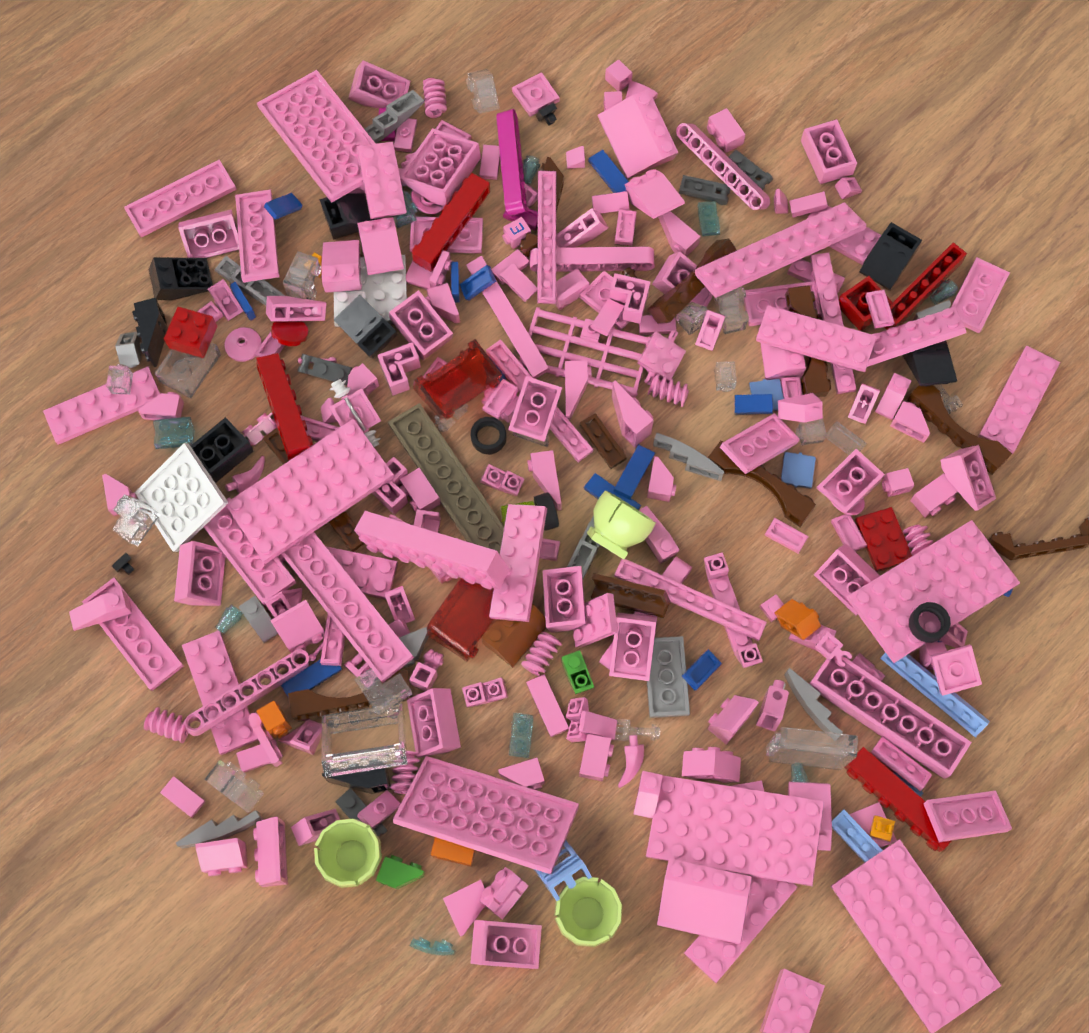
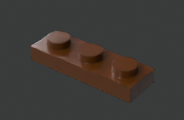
(603, 441)

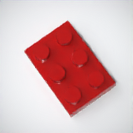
(883, 539)

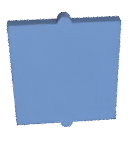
(768, 387)
(798, 470)

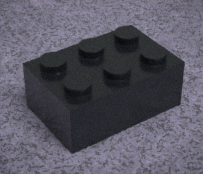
(222, 449)

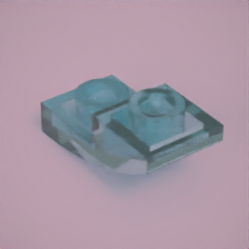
(708, 218)
(521, 735)
(439, 948)

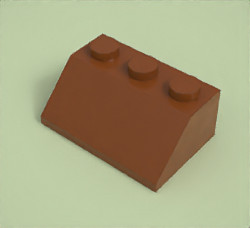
(513, 638)

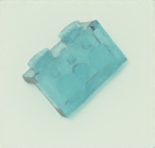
(409, 217)
(173, 432)

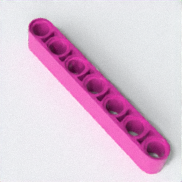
(511, 162)

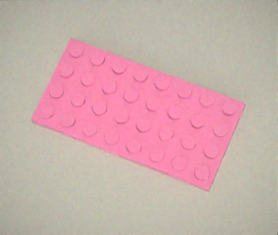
(319, 133)
(309, 491)
(955, 572)
(487, 814)
(736, 830)
(915, 936)

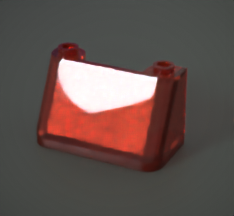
(458, 381)
(462, 619)

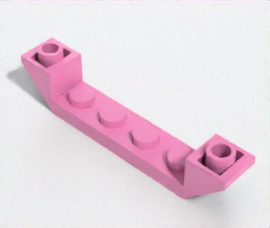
(721, 588)

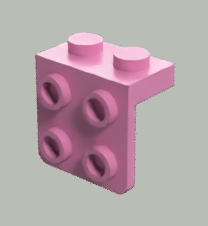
(425, 279)

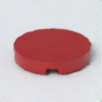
(289, 332)

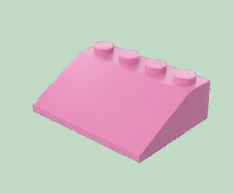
(638, 134)
(440, 166)
(704, 901)

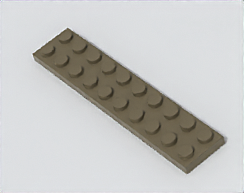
(448, 478)

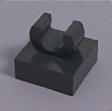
(548, 114)
(122, 563)

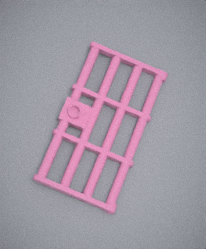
(590, 339)

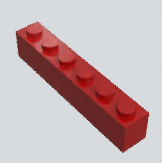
(451, 221)
(926, 284)
(283, 405)
(894, 794)

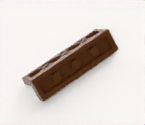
(632, 595)

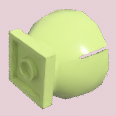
(618, 524)
(347, 853)
(588, 912)

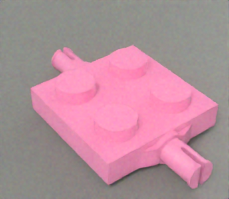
(661, 356)

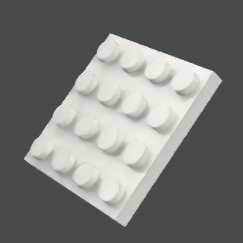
(380, 290)
(182, 496)

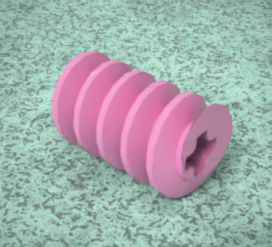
(434, 97)
(668, 389)
(917, 538)
(540, 653)
(166, 725)
(404, 774)

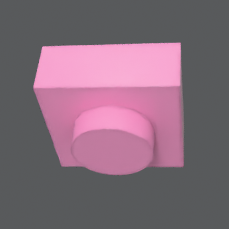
(771, 606)

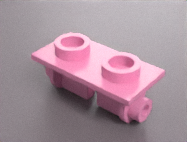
(253, 433)

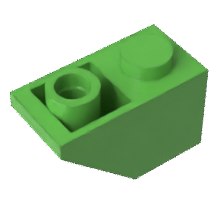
(577, 672)
(397, 874)

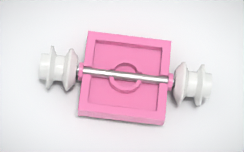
(354, 407)

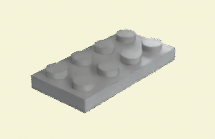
(666, 686)

